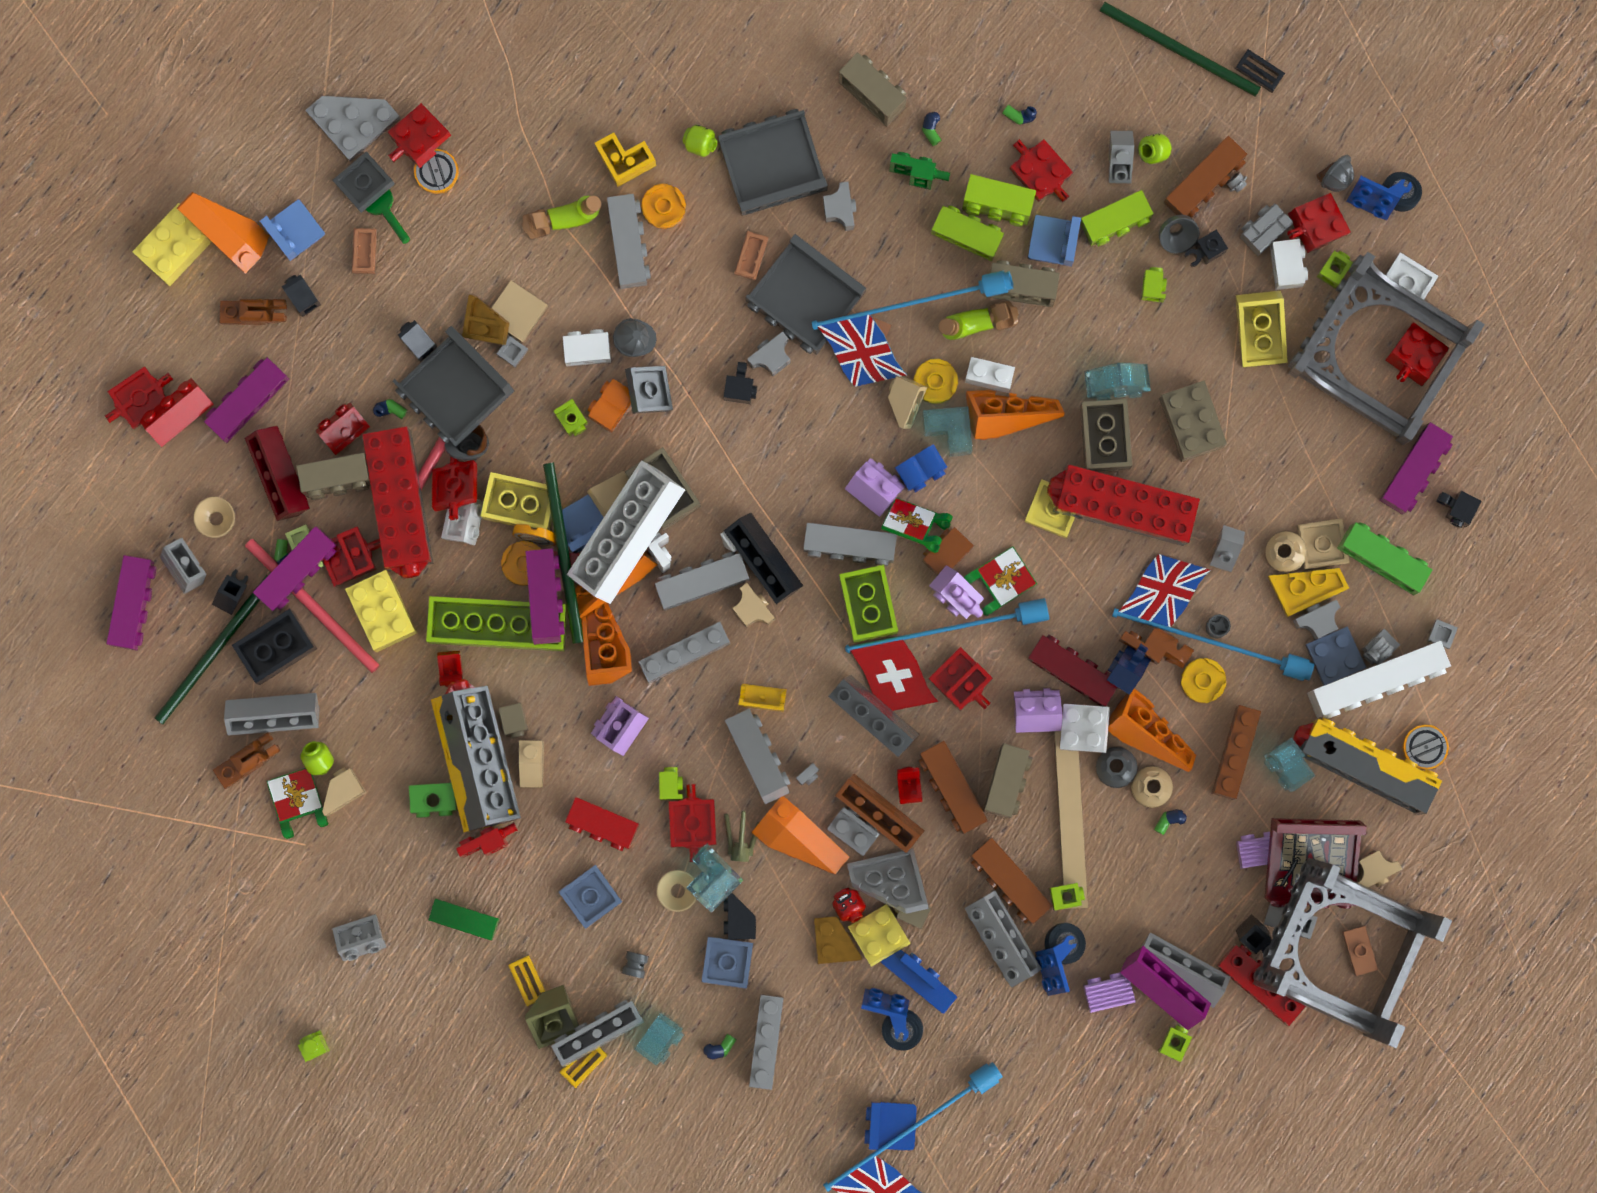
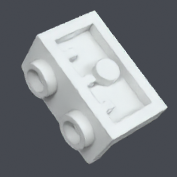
(467, 525)
(660, 554)

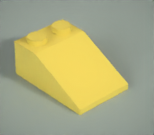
(1261, 328)

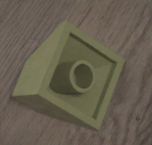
(551, 1017)

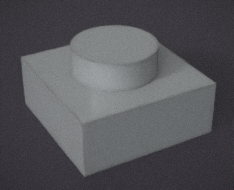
(512, 351)
(1442, 632)
(808, 775)

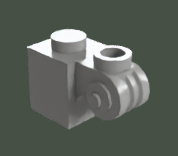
(1380, 647)

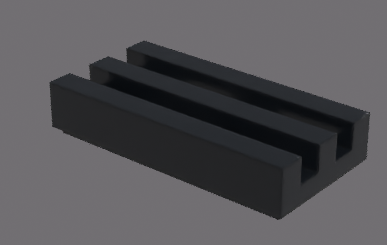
(1254, 77)

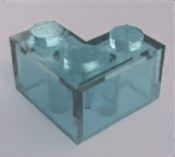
(1117, 381)
(954, 424)
(1289, 765)
(715, 880)
(660, 1038)

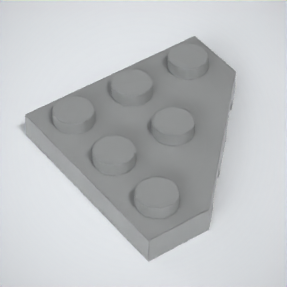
(352, 121)
(891, 880)

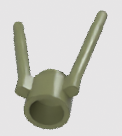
(740, 850)

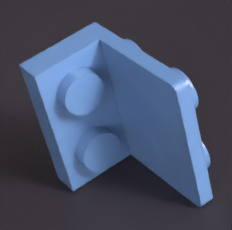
(293, 229)
(1054, 240)
(581, 522)

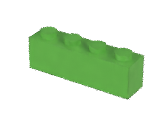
(1384, 558)

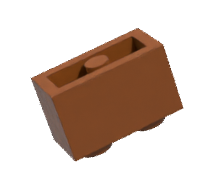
(951, 552)

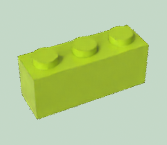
(1117, 219)
(967, 232)

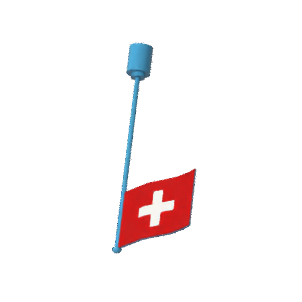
(895, 671)

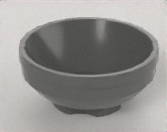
(1181, 240)
(1119, 779)

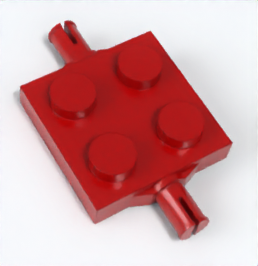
(1041, 170)
(137, 396)
(454, 486)
(692, 822)

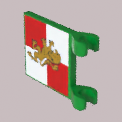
(915, 523)
(1004, 579)
(296, 797)

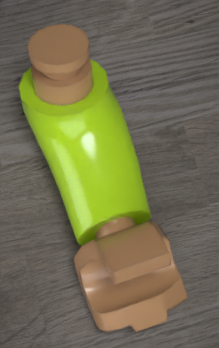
(562, 217)
(978, 320)

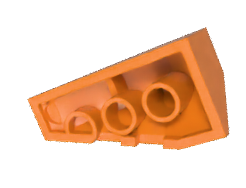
(230, 232)
(1001, 415)
(1140, 727)
(794, 834)

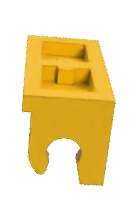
(762, 697)

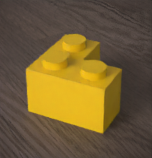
(624, 164)

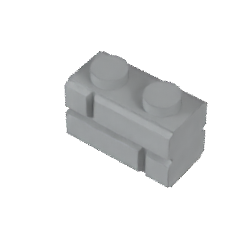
(1265, 229)
(183, 565)

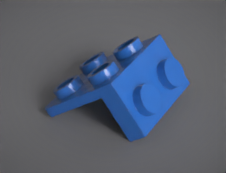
(889, 1121)

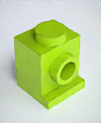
(1329, 276)
(1153, 285)
(567, 409)
(670, 784)
(1058, 901)
(313, 1046)
(1175, 1052)

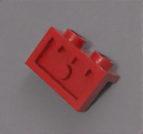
(342, 428)

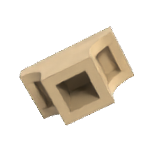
(752, 607)
(1376, 869)

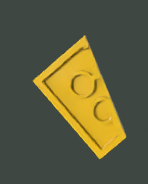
(1306, 589)

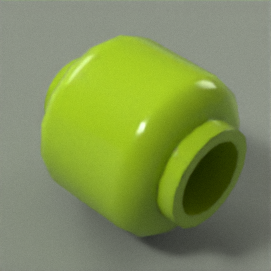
(699, 140)
(1154, 148)
(316, 758)

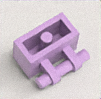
(875, 487)
(957, 593)
(1037, 710)
(619, 726)

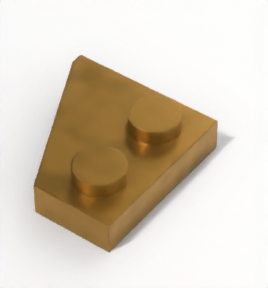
(484, 323)
(833, 942)

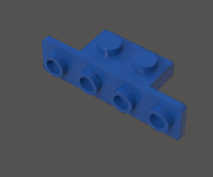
(921, 980)

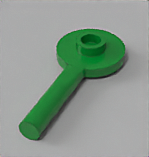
(382, 206)

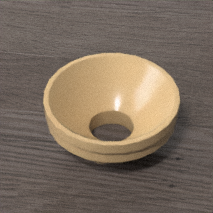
(206, 509)
(1297, 556)
(1140, 791)
(664, 891)

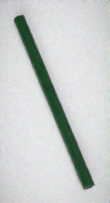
(1180, 49)
(563, 552)
(208, 657)

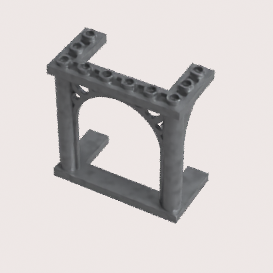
(1369, 277)
(1326, 876)

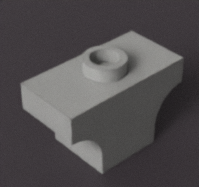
(840, 207)
(771, 355)
(1227, 548)
(1319, 619)

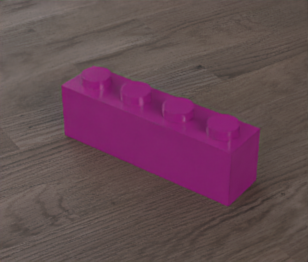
(246, 399)
(1416, 468)
(295, 568)
(543, 596)
(130, 603)
(1165, 988)

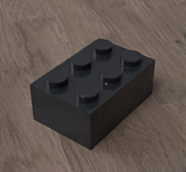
(274, 647)

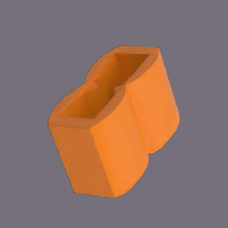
(610, 406)

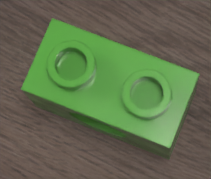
(419, 799)

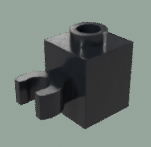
(1208, 248)
(739, 388)
(1461, 508)
(230, 593)
(1254, 934)

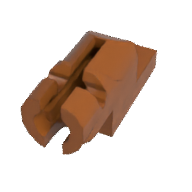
(252, 311)
(1159, 645)
(246, 761)

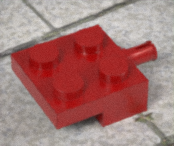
(418, 136)
(1318, 223)
(1417, 354)
(352, 557)
(961, 680)
(489, 841)

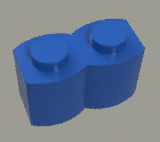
(921, 468)

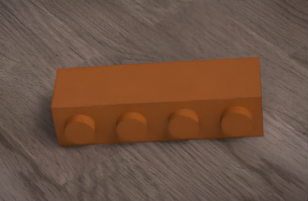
(1206, 177)
(1236, 752)
(953, 787)
(880, 813)
(1011, 881)

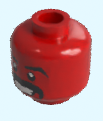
(848, 905)

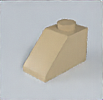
(905, 400)
(531, 763)
(342, 791)

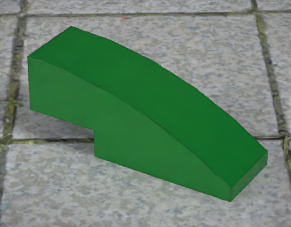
(464, 919)

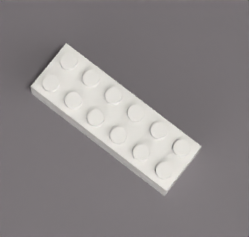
(625, 532)
(1382, 678)

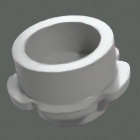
(1237, 182)

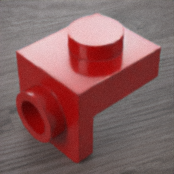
(449, 667)
(909, 785)

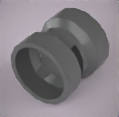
(1218, 626)
(635, 964)

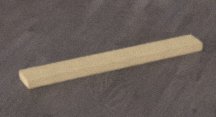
(1070, 819)

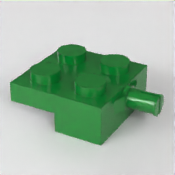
(920, 170)

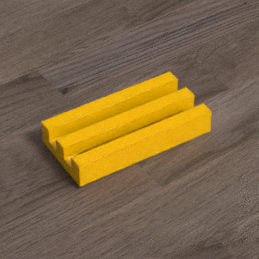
(512, 968)
(581, 1065)

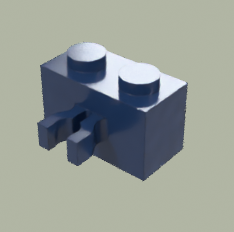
(1128, 668)

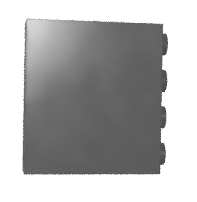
(772, 162)
(804, 289)
(454, 388)
(873, 715)

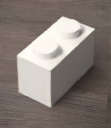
(1288, 264)
(586, 348)
(989, 374)

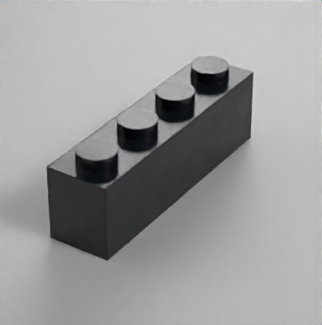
(763, 558)

